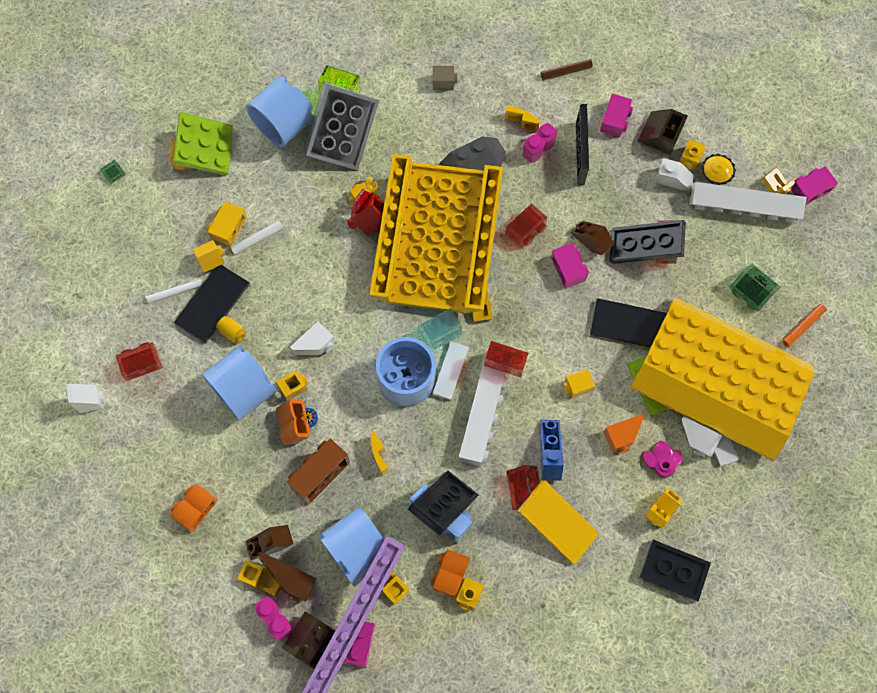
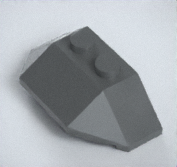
(476, 154)

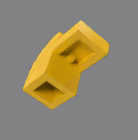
(664, 508)

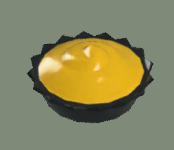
(718, 169)

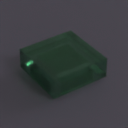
(112, 171)

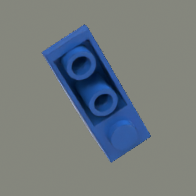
(551, 450)

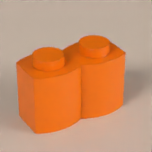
(292, 422)
(193, 507)
(450, 573)

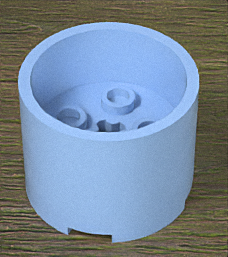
(280, 111)
(403, 357)
(239, 382)
(353, 544)

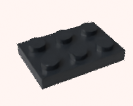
(675, 570)

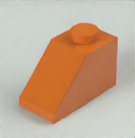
(623, 434)

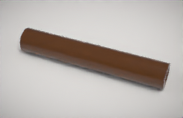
(563, 70)

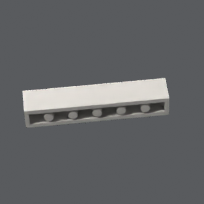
(747, 201)
(482, 416)

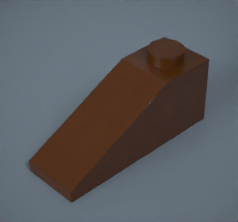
(290, 579)

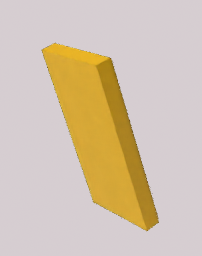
(558, 522)

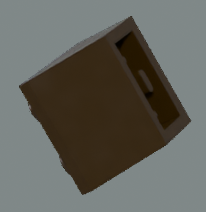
(663, 129)
(309, 640)

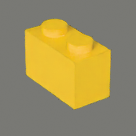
(226, 223)

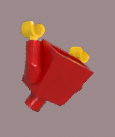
(367, 210)

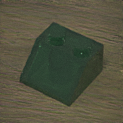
(754, 287)

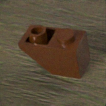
(593, 237)
(269, 541)

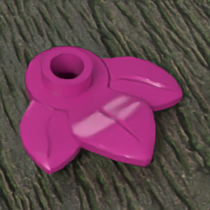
(662, 456)

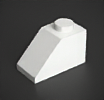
(674, 175)
(314, 341)
(85, 397)
(700, 437)

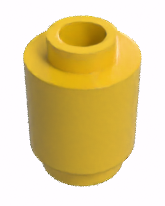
(231, 329)

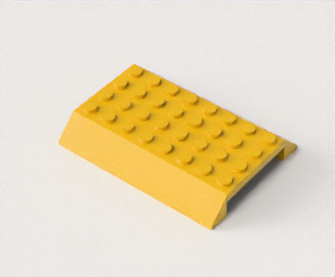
(436, 236)
(724, 378)

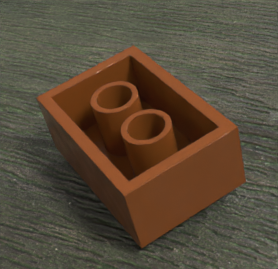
(318, 471)

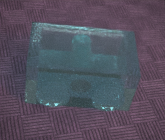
(440, 329)

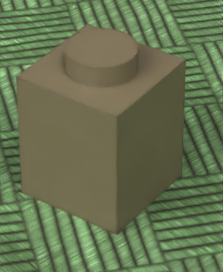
(444, 78)

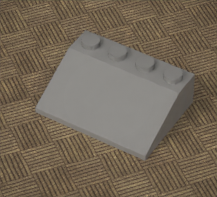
(340, 126)

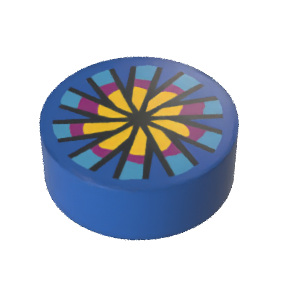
(311, 417)

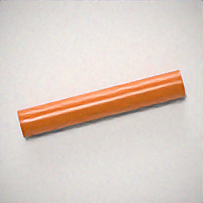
(804, 325)

